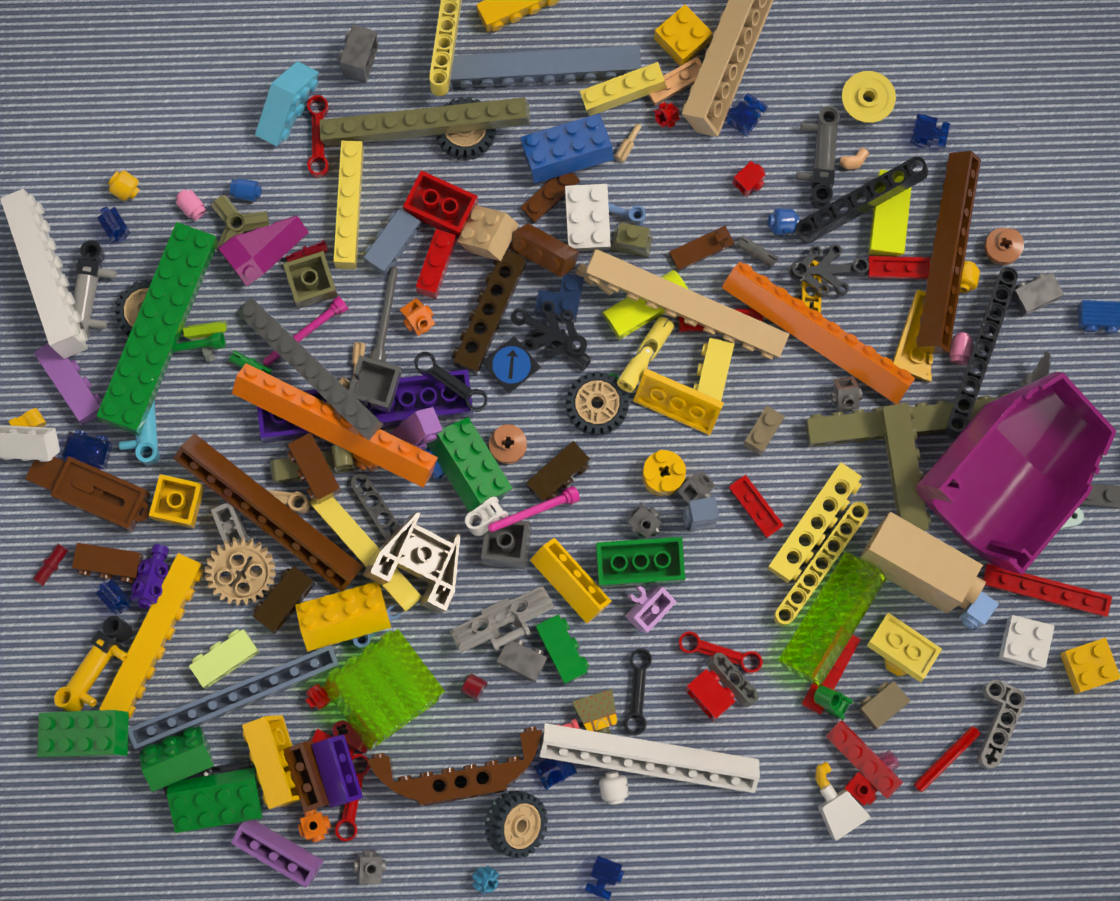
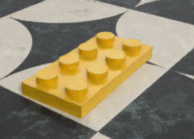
(678, 401)

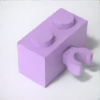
(649, 607)

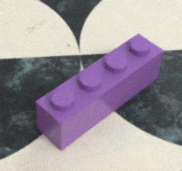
(70, 384)
(277, 852)

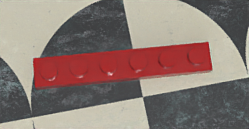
(1047, 590)

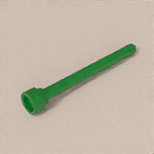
(215, 341)

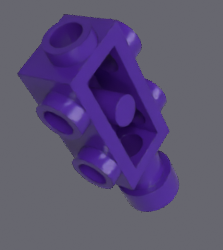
(150, 577)

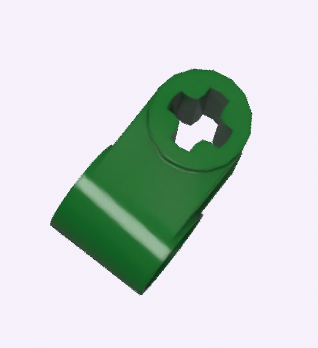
(832, 701)

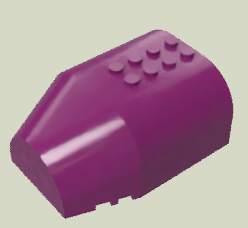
(1019, 471)

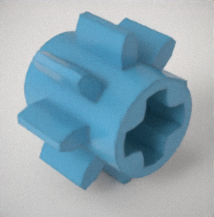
(485, 879)

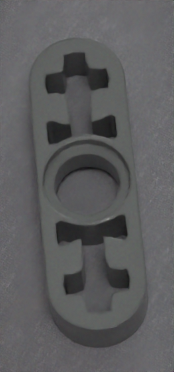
(741, 681)

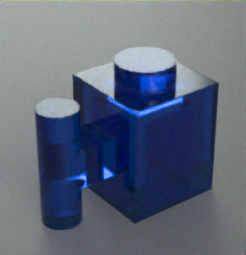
(744, 116)
(925, 131)
(113, 224)
(113, 597)
(554, 771)
(605, 872)

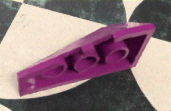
(260, 249)

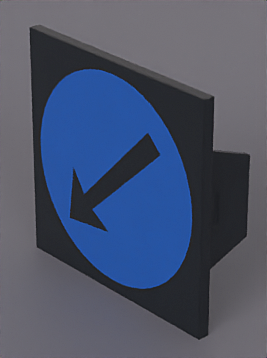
(511, 365)

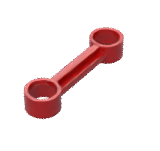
(317, 144)
(711, 649)
(350, 808)

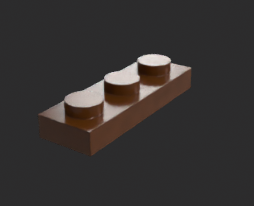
(548, 196)

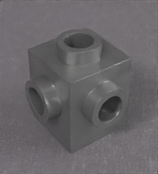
(846, 394)
(696, 487)
(642, 514)
(370, 874)

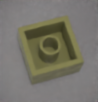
(310, 280)

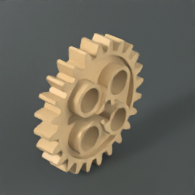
(256, 580)

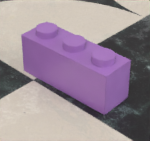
(419, 428)

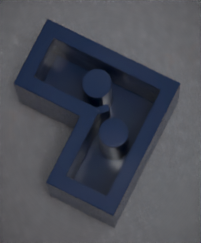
(568, 298)

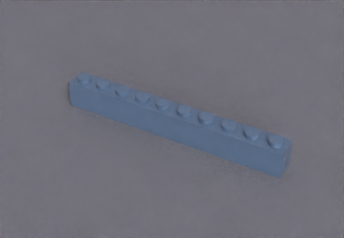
(544, 66)
(234, 697)

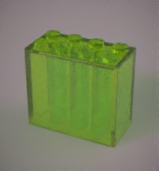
(383, 688)

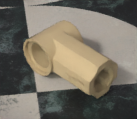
(290, 498)

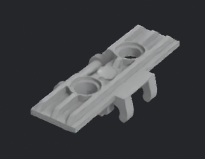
(500, 614)

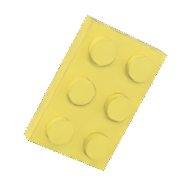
(904, 647)

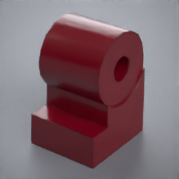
(474, 687)

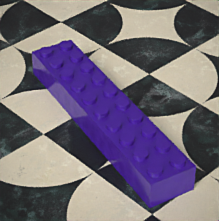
(411, 396)

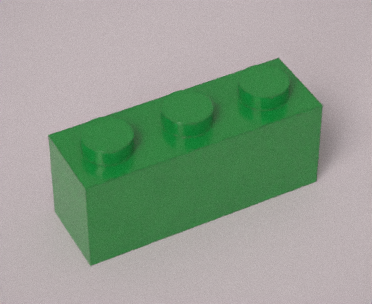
(562, 649)

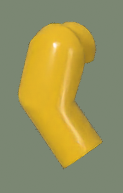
(821, 771)

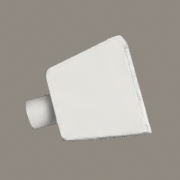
(841, 812)

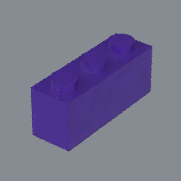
(337, 771)

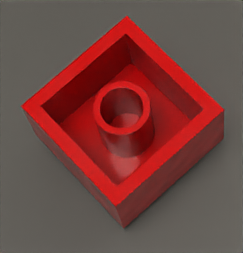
(710, 694)

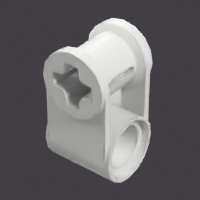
(486, 515)

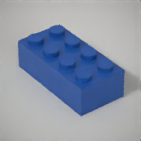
(567, 148)

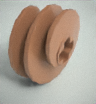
(999, 254)
(503, 434)

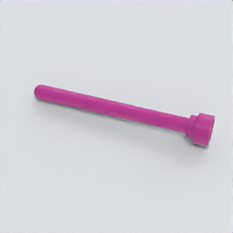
(337, 307)
(568, 496)

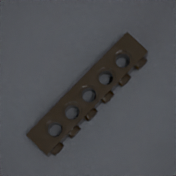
(473, 361)

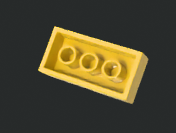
(342, 616)
(266, 743)

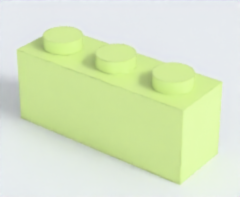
(223, 658)

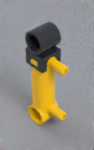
(104, 647)

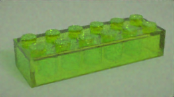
(832, 619)

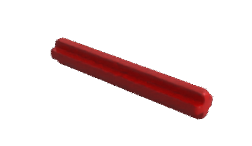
(947, 758)

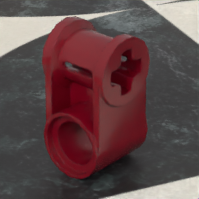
(352, 737)

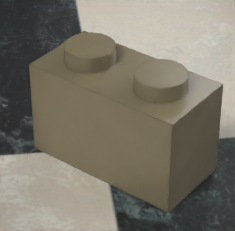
(763, 430)
(884, 704)

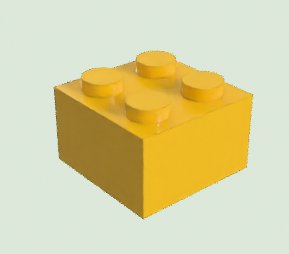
(683, 35)
(176, 501)
(1090, 665)

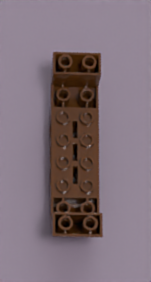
(423, 790)

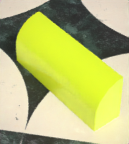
(890, 223)
(631, 315)

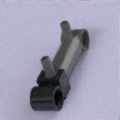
(824, 161)

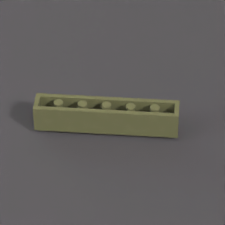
(903, 463)

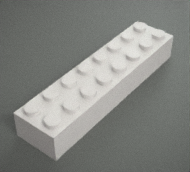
(44, 273)

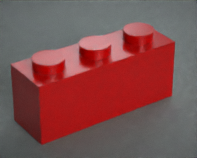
(436, 264)

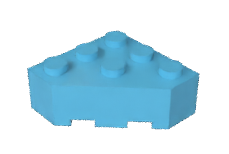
(286, 102)

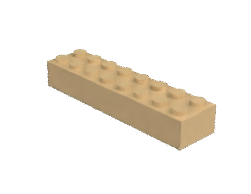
(725, 64)

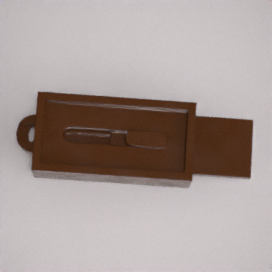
(92, 491)

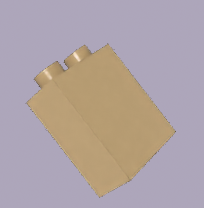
(923, 564)

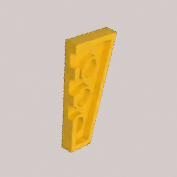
(907, 354)

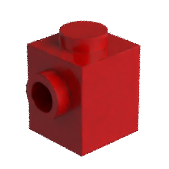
(749, 179)
(861, 789)

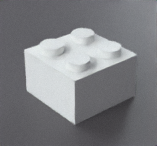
(1026, 642)

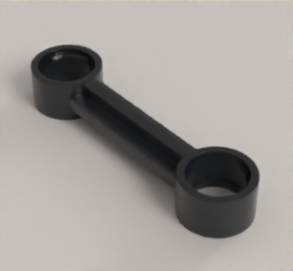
(450, 381)
(638, 691)

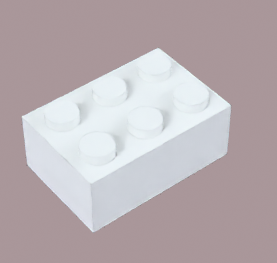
(587, 217)

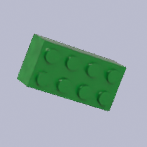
(469, 464)
(640, 562)
(83, 734)
(215, 800)

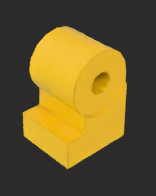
(31, 418)

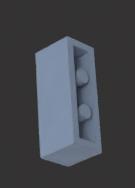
(391, 241)
(701, 514)

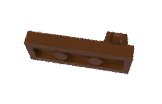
(701, 248)

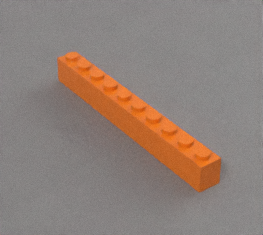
(818, 332)
(330, 425)

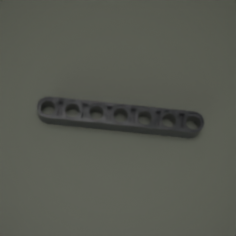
(867, 190)

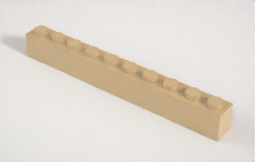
(686, 304)

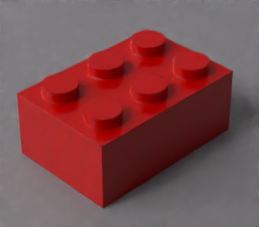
(440, 203)

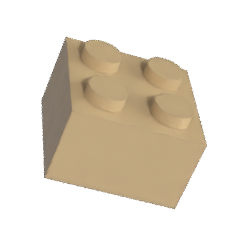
(487, 233)

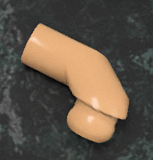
(854, 162)

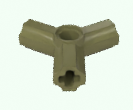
(230, 214)

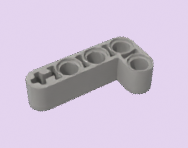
(997, 726)

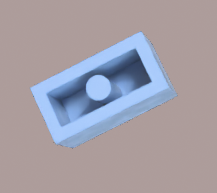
(978, 613)

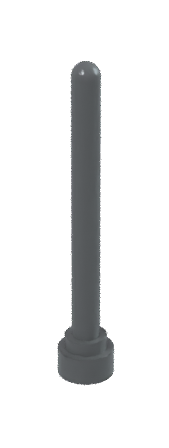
(379, 353)

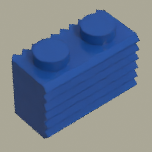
(1099, 315)

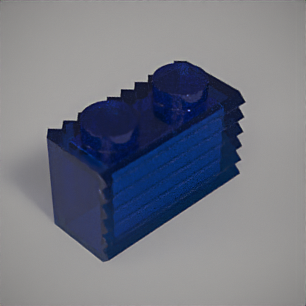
(88, 449)

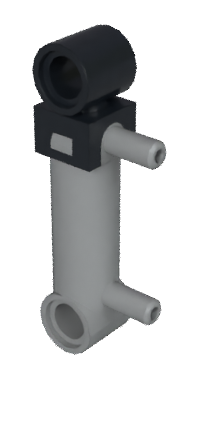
(88, 274)

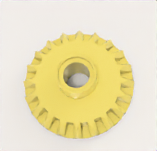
(872, 85)

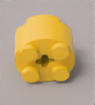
(662, 461)

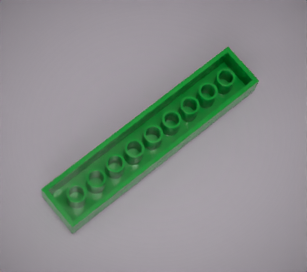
(157, 329)

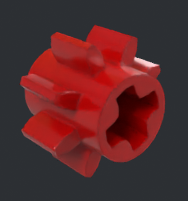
(666, 115)
(317, 697)

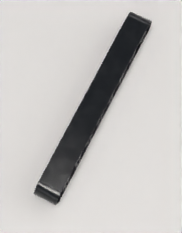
(983, 343)

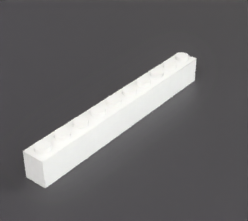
(649, 758)

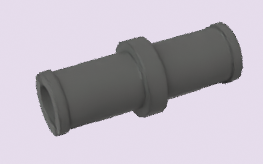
(757, 251)

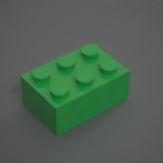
(176, 758)

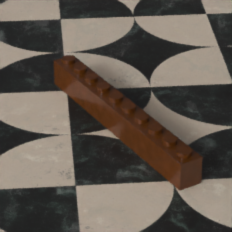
(948, 253)
(267, 512)

